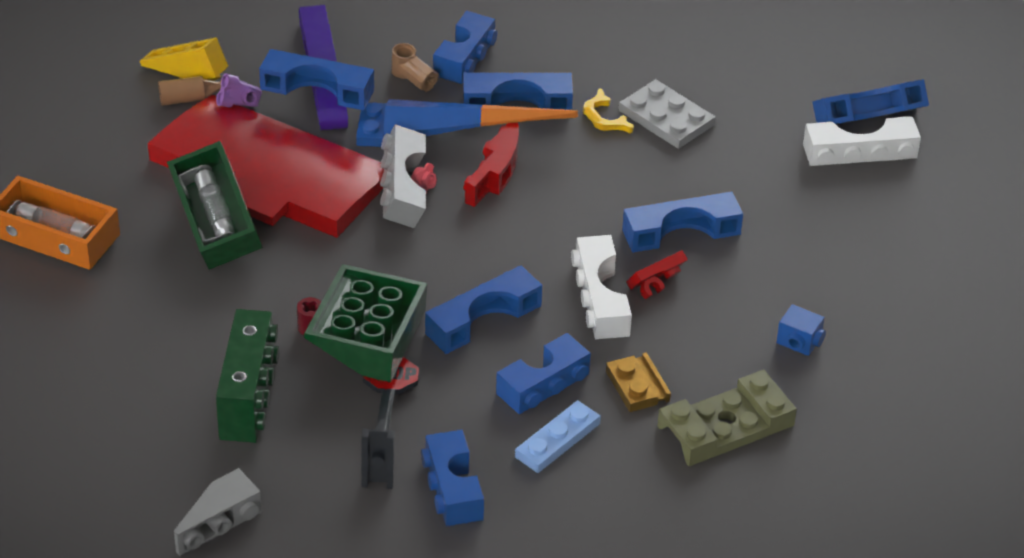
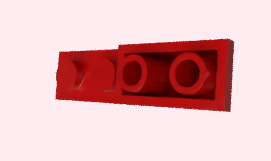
(496, 168)

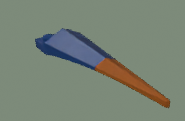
(442, 117)

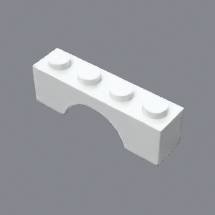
(831, 145)
(607, 310)

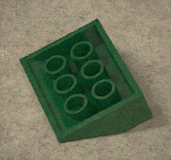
(368, 320)

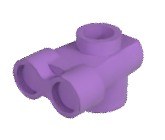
(237, 92)

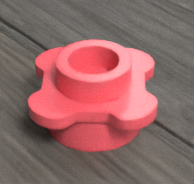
(425, 176)

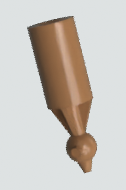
(186, 90)

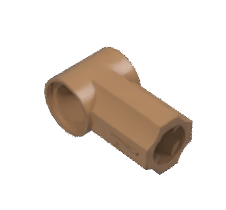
(408, 66)

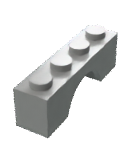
(401, 197)

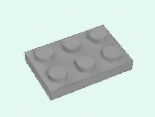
(667, 113)

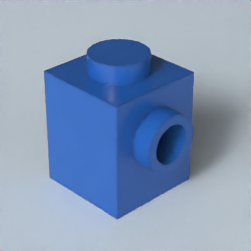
(801, 330)

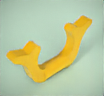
(601, 123)

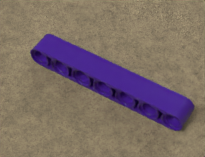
(319, 44)

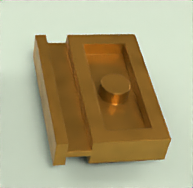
(637, 382)

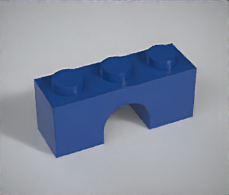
(472, 38)
(525, 387)
(457, 497)

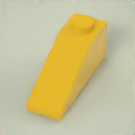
(189, 59)

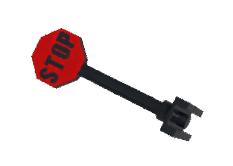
(379, 444)

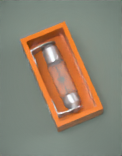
(57, 222)

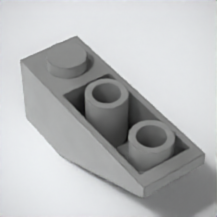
(221, 507)

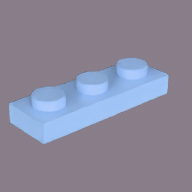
(557, 436)

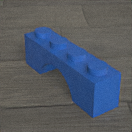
(287, 71)
(540, 89)
(871, 103)
(713, 214)
(511, 293)

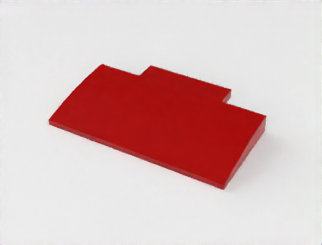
(277, 165)

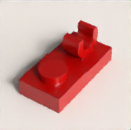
(650, 275)

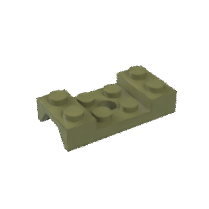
(754, 407)

